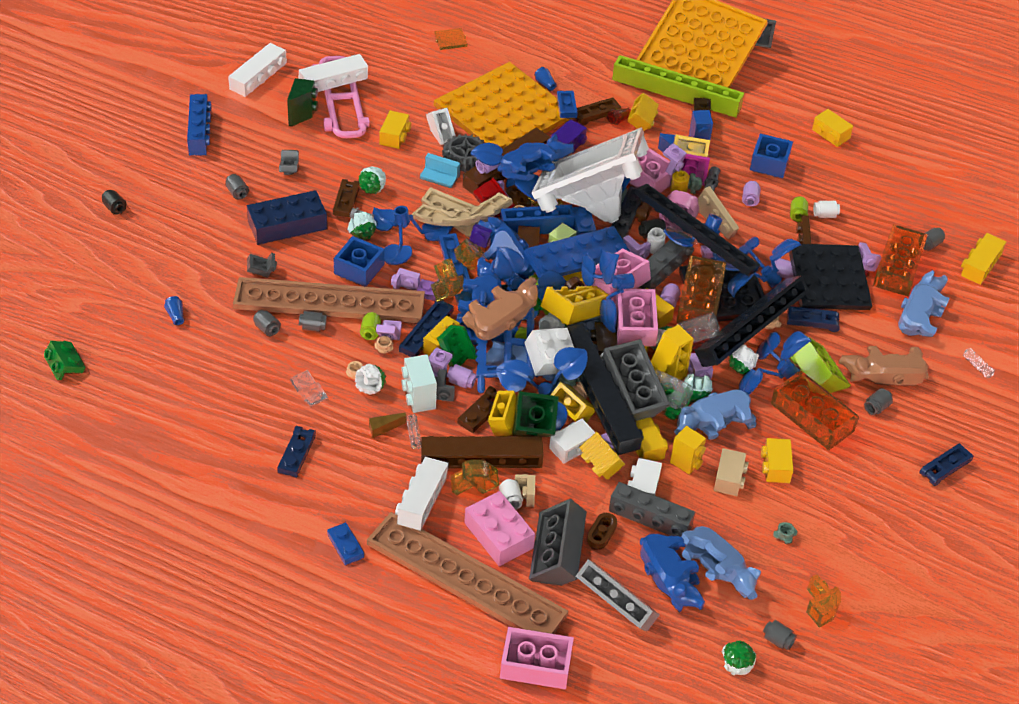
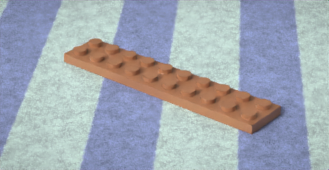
(328, 299)
(466, 577)

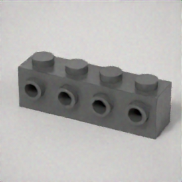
(666, 261)
(650, 510)

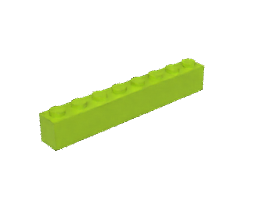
(676, 85)

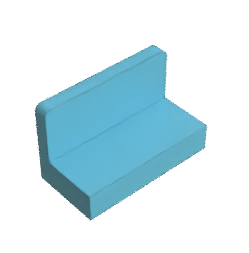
(440, 170)

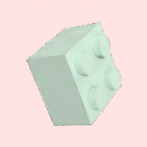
(419, 383)

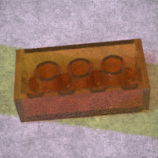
(900, 260)
(701, 288)
(814, 410)

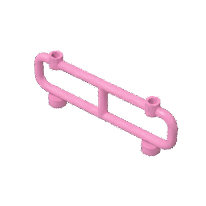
(332, 123)

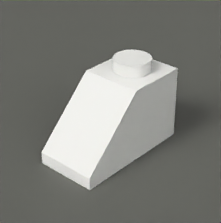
(441, 125)

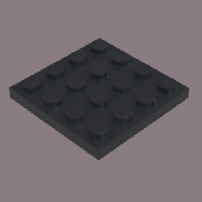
(832, 276)
(730, 306)

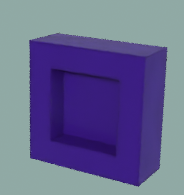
(480, 235)

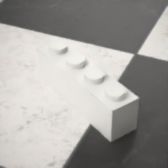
(257, 69)
(336, 72)
(422, 493)

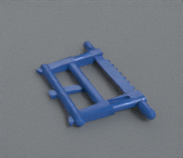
(488, 371)

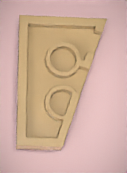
(710, 204)

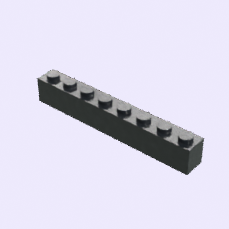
(751, 321)
(606, 396)

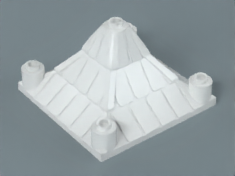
(594, 176)

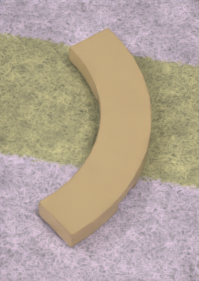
(462, 216)

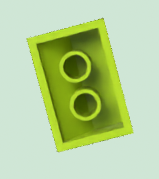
(820, 367)

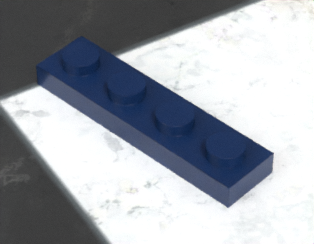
(414, 342)

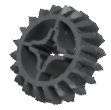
(459, 150)

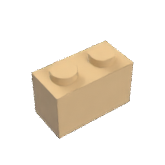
(730, 471)

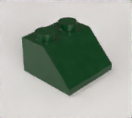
(302, 101)
(535, 414)

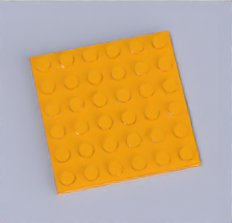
(703, 40)
(502, 106)

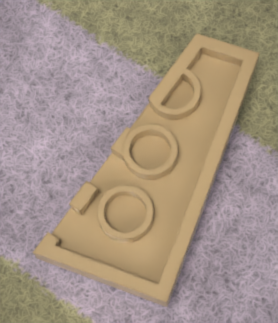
(444, 201)

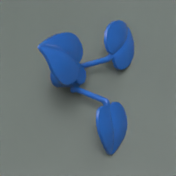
(491, 155)
(387, 218)
(712, 222)
(509, 263)
(607, 265)
(769, 274)
(568, 360)
(785, 368)

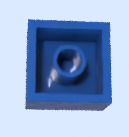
(771, 155)
(359, 261)

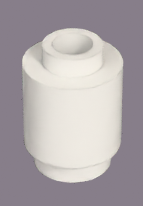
(826, 209)
(656, 238)
(512, 492)

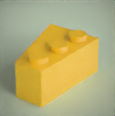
(573, 305)
(673, 352)

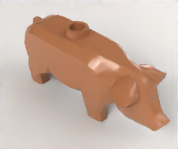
(502, 312)
(889, 368)

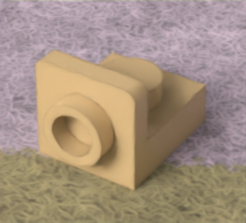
(527, 484)

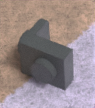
(289, 161)
(260, 265)
(444, 392)

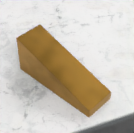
(383, 424)

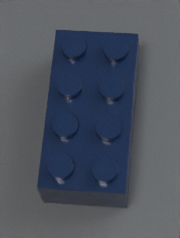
(286, 217)

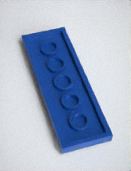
(566, 254)

